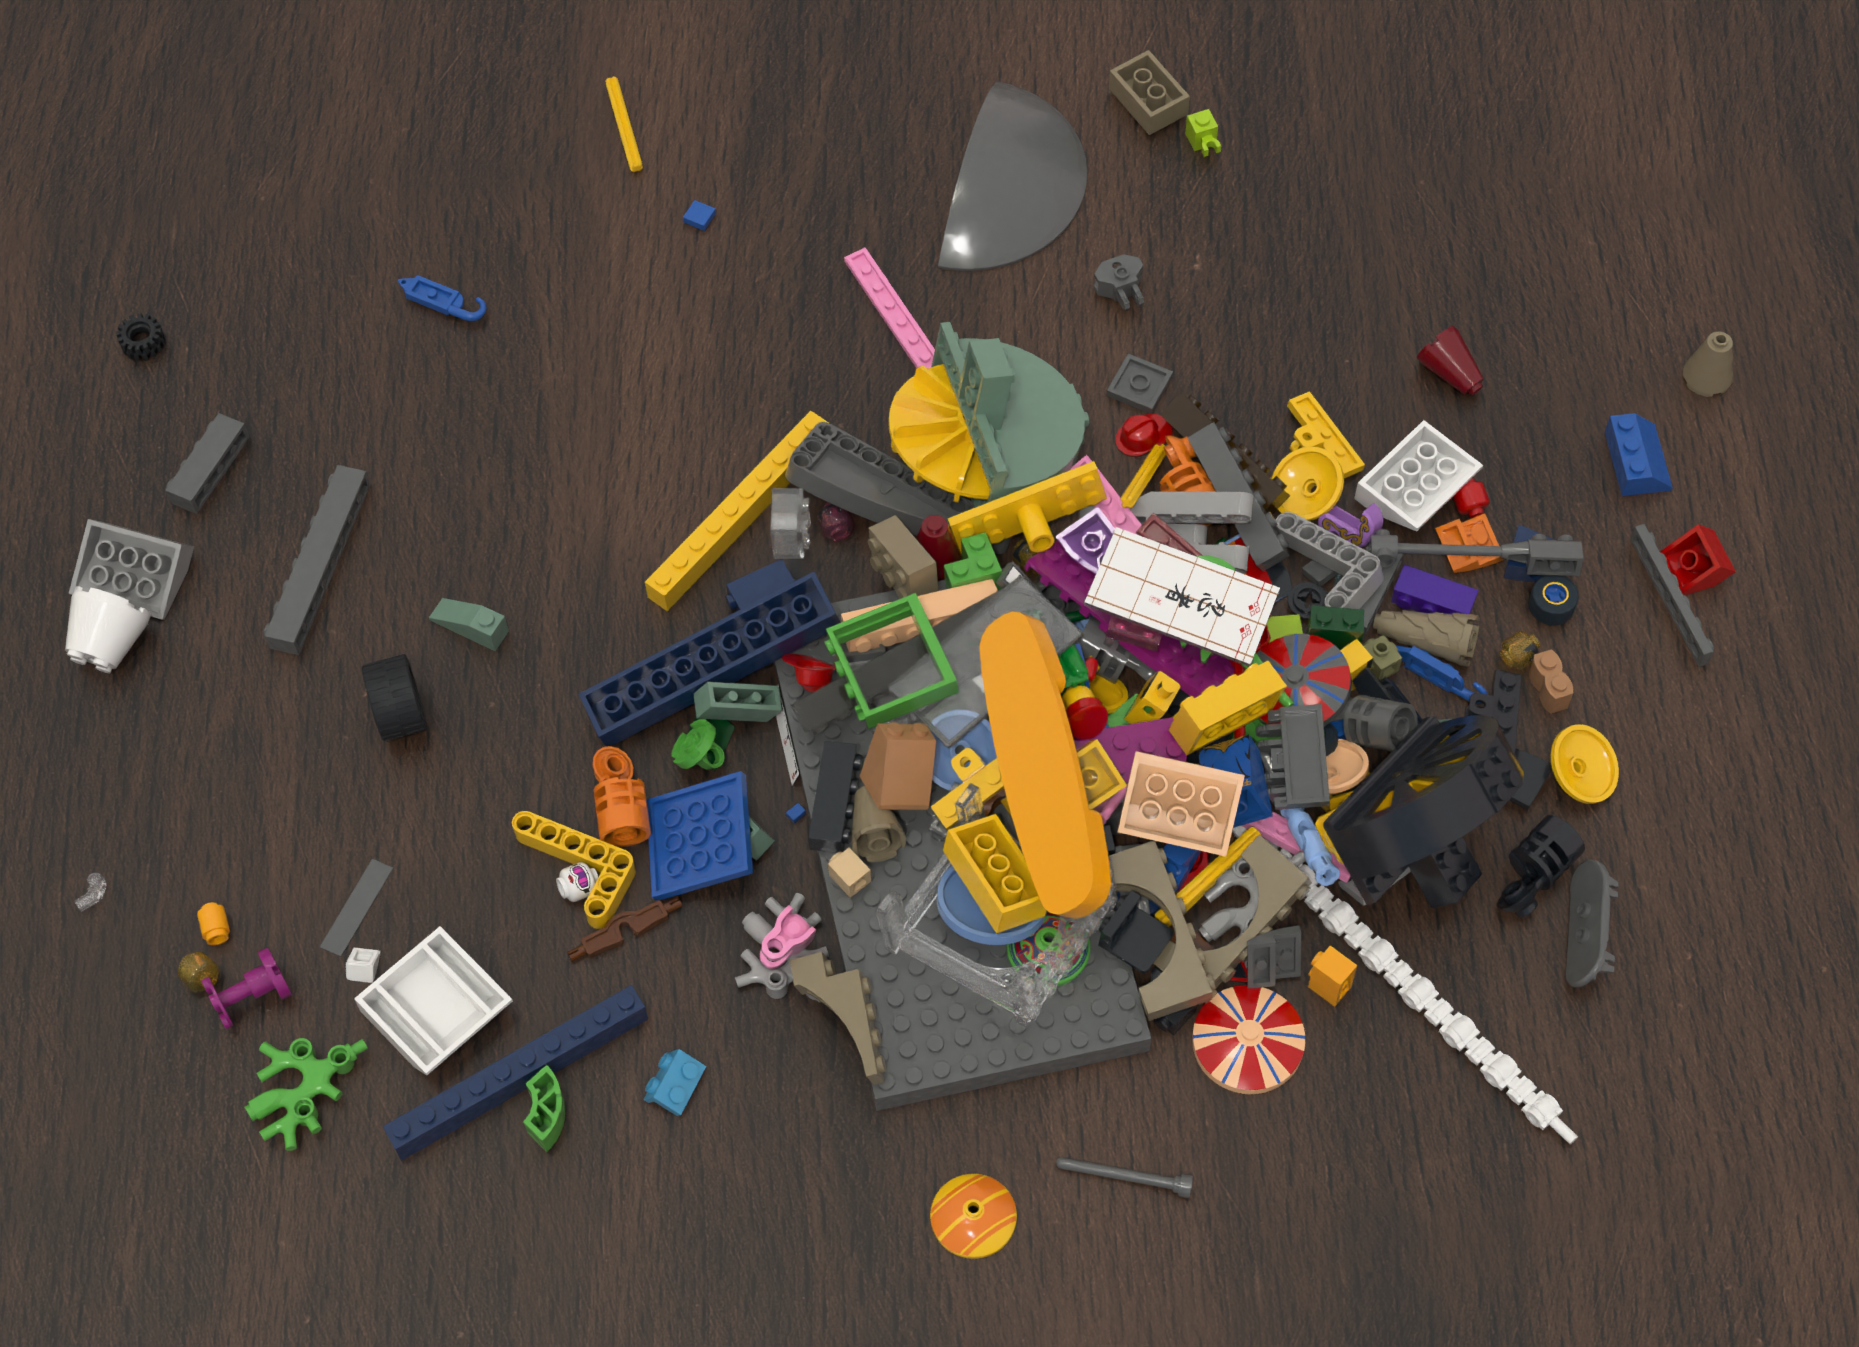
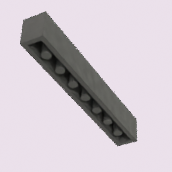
(317, 560)

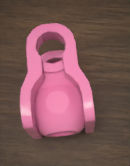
(789, 936)

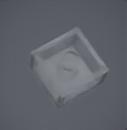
(789, 523)

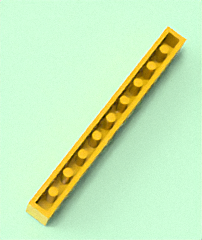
(726, 521)

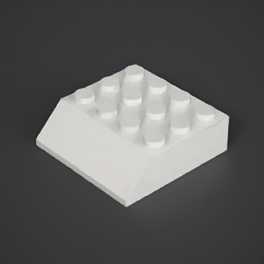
(432, 1001)

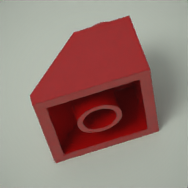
(1698, 560)

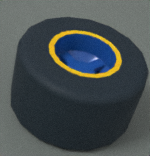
(1553, 599)

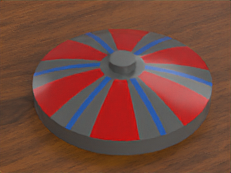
(1312, 671)

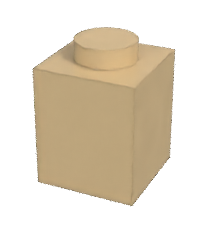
(849, 872)

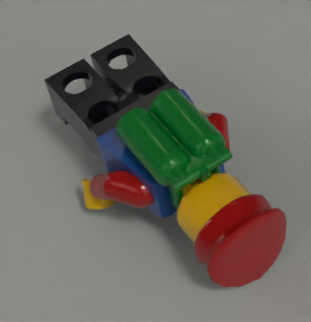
(1084, 711)

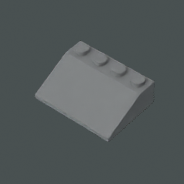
(131, 566)

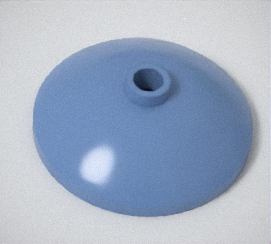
(978, 740)

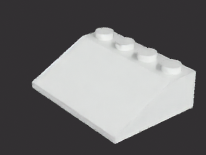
(1417, 477)

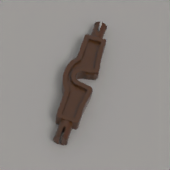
(637, 921)

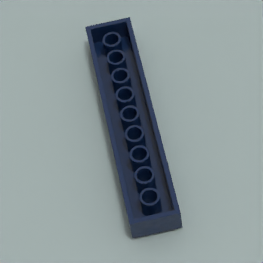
(714, 654)

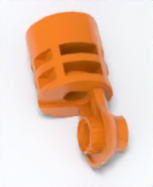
(1186, 475)
(619, 799)

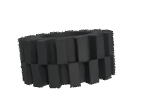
(145, 347)

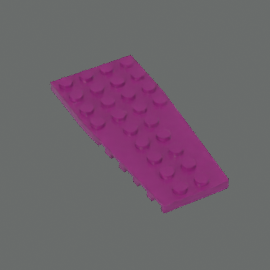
(1178, 663)

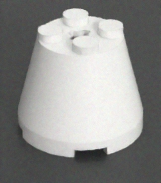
(102, 628)

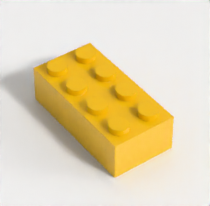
(1226, 707)
(1098, 773)
(994, 872)

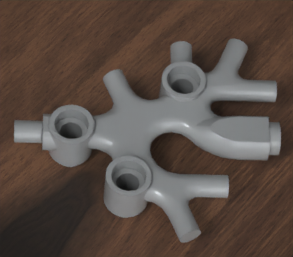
(1226, 918)
(758, 929)

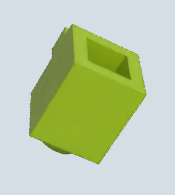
(1202, 132)

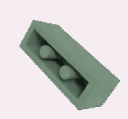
(737, 702)

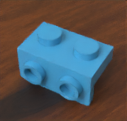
(674, 1081)

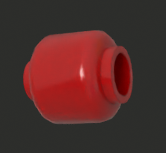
(1471, 499)

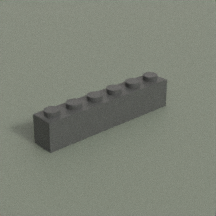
(1227, 475)

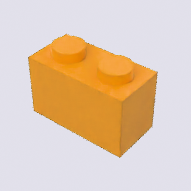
(1331, 975)

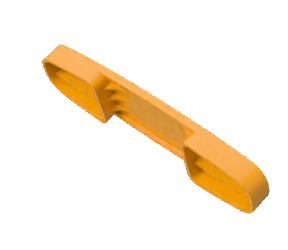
(1041, 767)

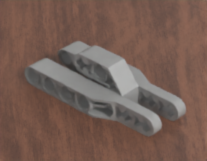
(1198, 508)

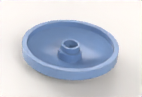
(966, 918)

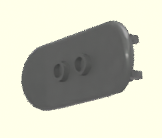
(1589, 923)

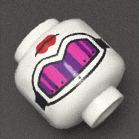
(576, 881)

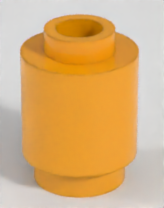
(213, 923)

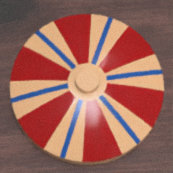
(1248, 1039)

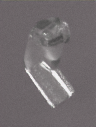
(95, 892)

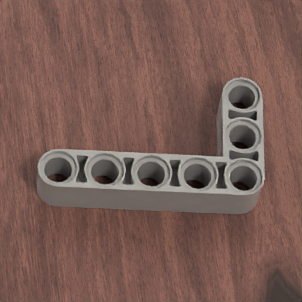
(1359, 568)

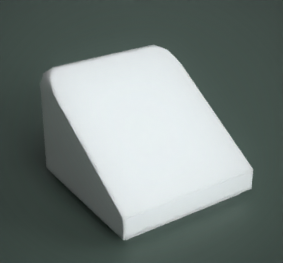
(362, 965)

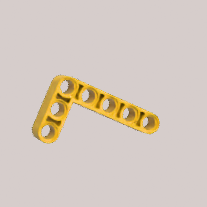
(588, 848)

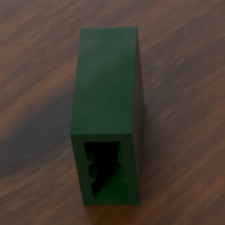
(1336, 624)

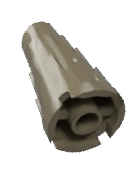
(1437, 633)

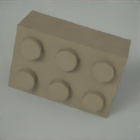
(1149, 92)
(901, 559)

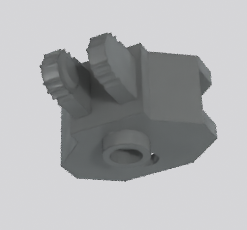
(1120, 282)

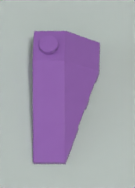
(1088, 539)

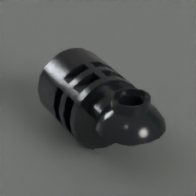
(1539, 862)

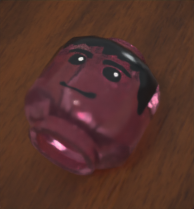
(835, 522)

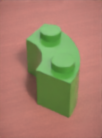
(547, 1110)

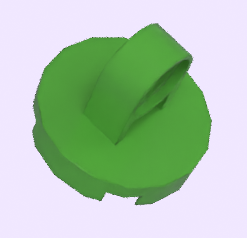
(694, 747)

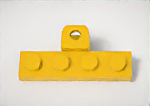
(1321, 432)
(977, 773)

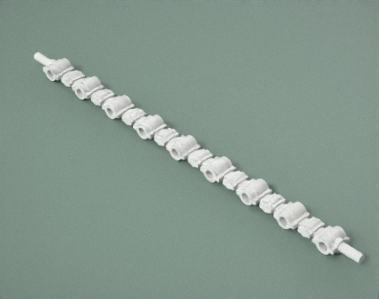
(1420, 994)

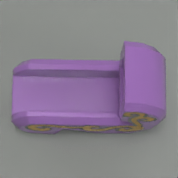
(1351, 528)

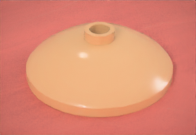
(1346, 766)

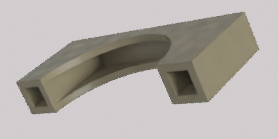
(1278, 887)
(1184, 979)

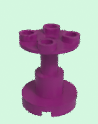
(256, 982)

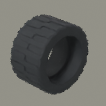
(394, 697)

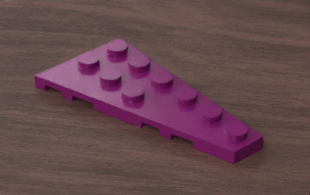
(1145, 737)

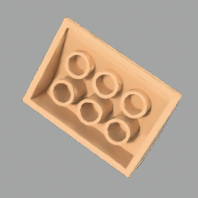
(1180, 803)

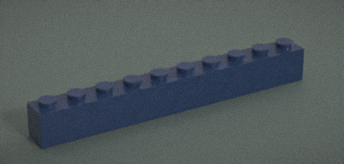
(510, 1074)

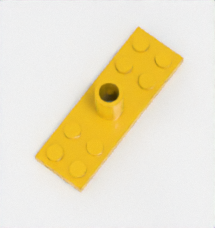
(1032, 509)

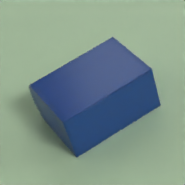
(795, 813)

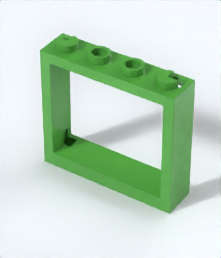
(875, 620)

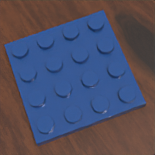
(699, 836)

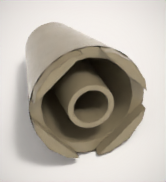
(1710, 366)
(874, 831)

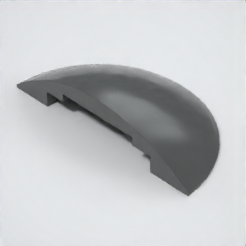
(1014, 184)

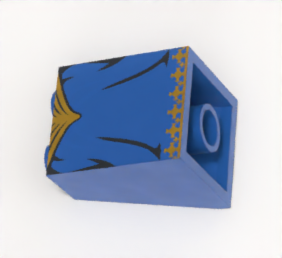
(1244, 758)

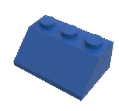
(1637, 455)

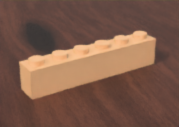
(937, 608)

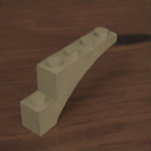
(849, 999)

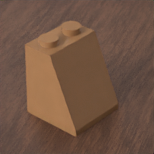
(900, 766)

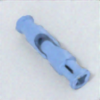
(1310, 842)

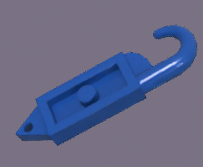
(439, 298)
(1436, 672)

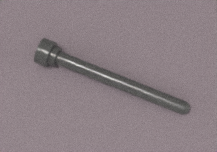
(1179, 1184)

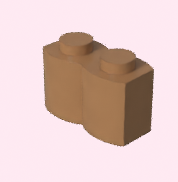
(1552, 683)

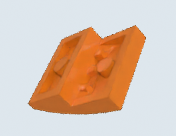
(1470, 532)

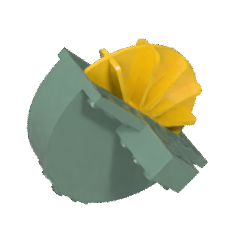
(986, 419)

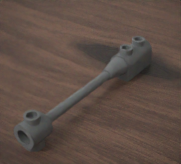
(1540, 555)

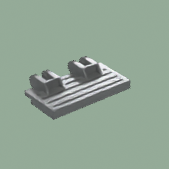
(1298, 754)

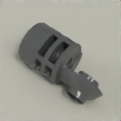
(1109, 653)
(1377, 722)

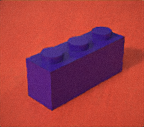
(1432, 593)

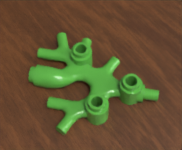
(299, 1100)

